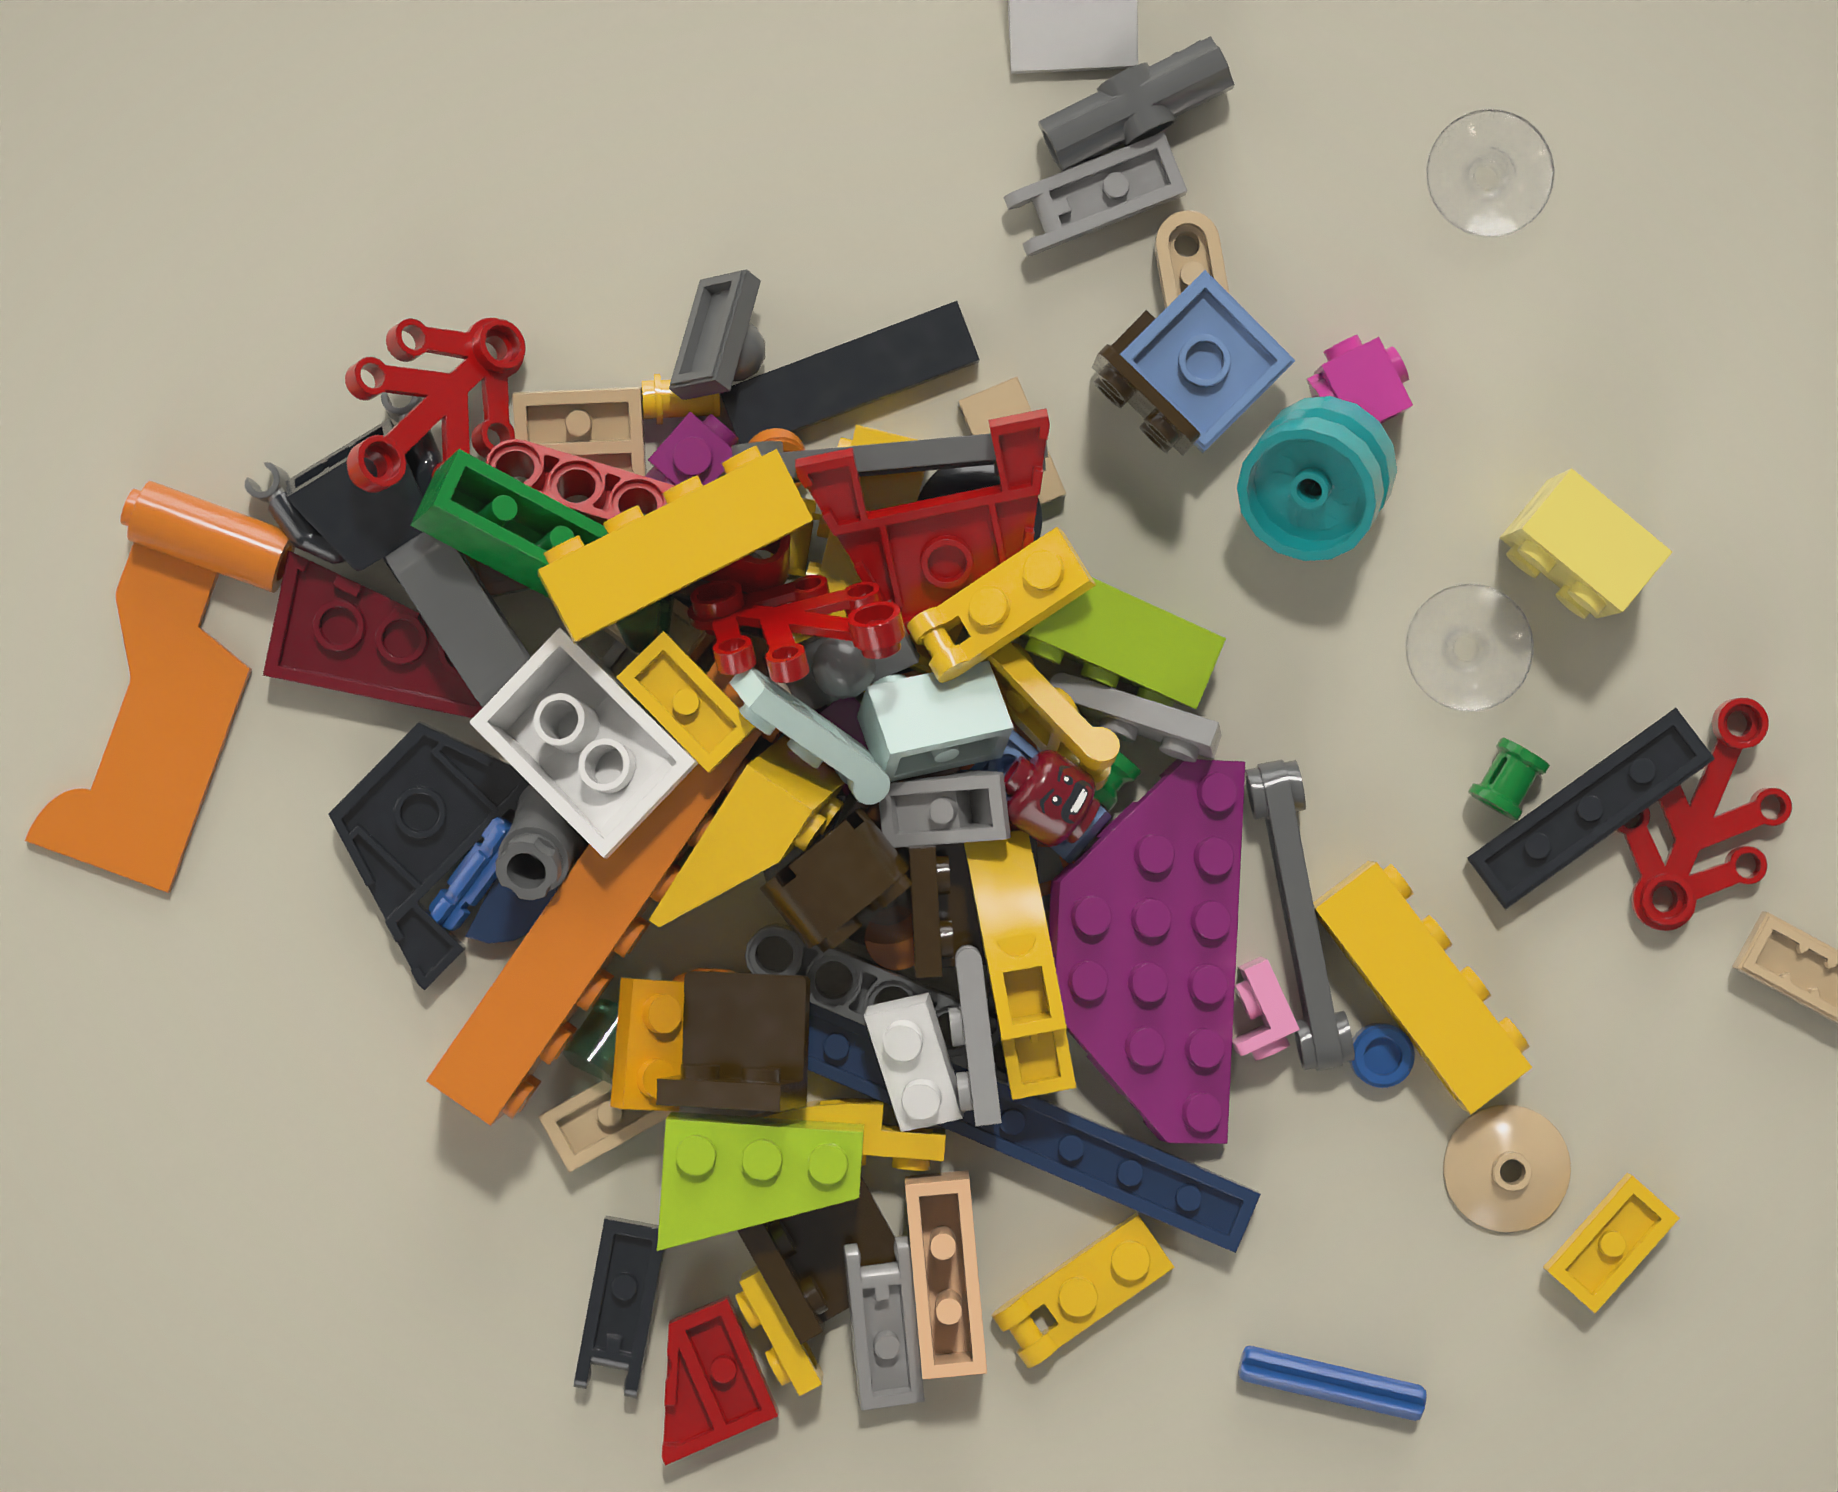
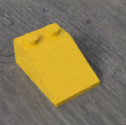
(765, 816)

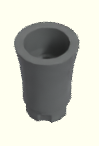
(537, 848)

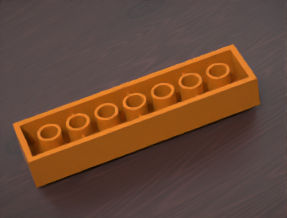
(575, 939)

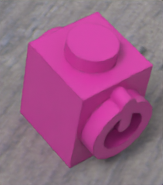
(1364, 376)

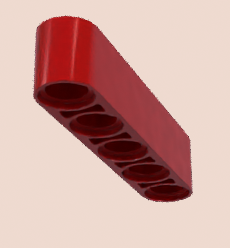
(615, 491)

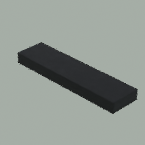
(852, 374)
(1591, 808)

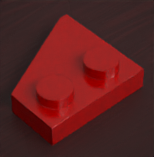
(711, 1381)

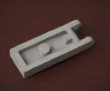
(1101, 192)
(1128, 715)
(972, 1028)
(884, 1328)

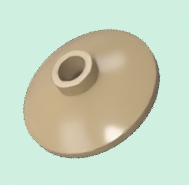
(1475, 1161)

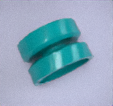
(1317, 478)

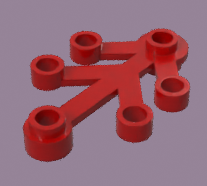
(442, 393)
(723, 608)
(1697, 827)

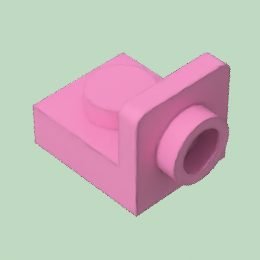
(1264, 998)

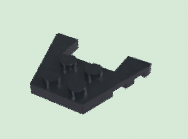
(414, 824)

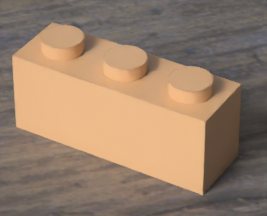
(945, 1274)

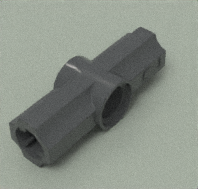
(1136, 104)

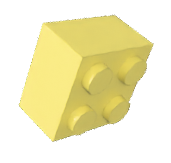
(1584, 546)

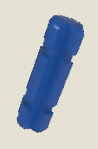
(470, 878)

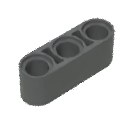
(460, 614)

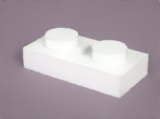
(914, 1061)

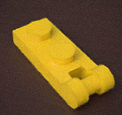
(1002, 604)
(1051, 714)
(1084, 1289)

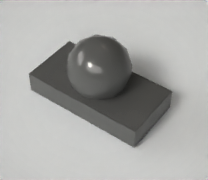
(718, 337)
(843, 672)

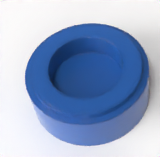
(1382, 1055)

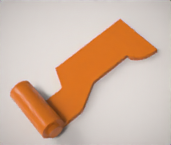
(178, 691)

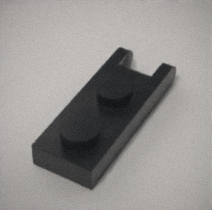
(621, 1301)

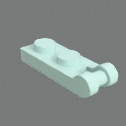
(811, 735)

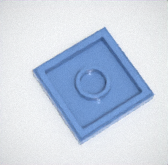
(1208, 358)

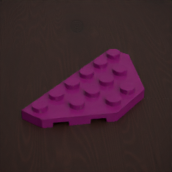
(1151, 948)

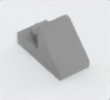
(946, 809)

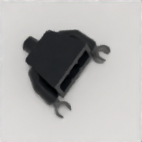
(337, 519)

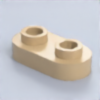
(1179, 271)

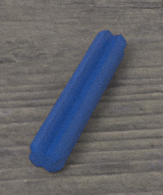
(1332, 1383)

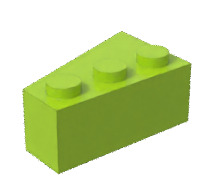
(1131, 643)
(751, 1171)

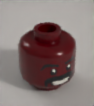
(1050, 798)

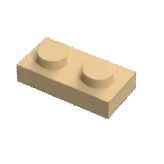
(589, 1127)

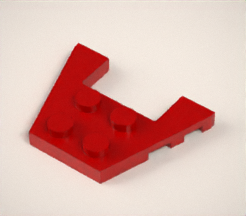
(938, 544)

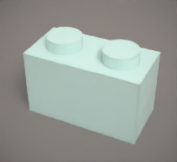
(934, 726)

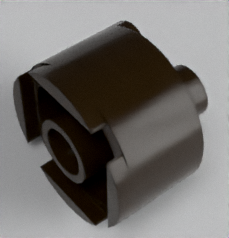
(837, 880)

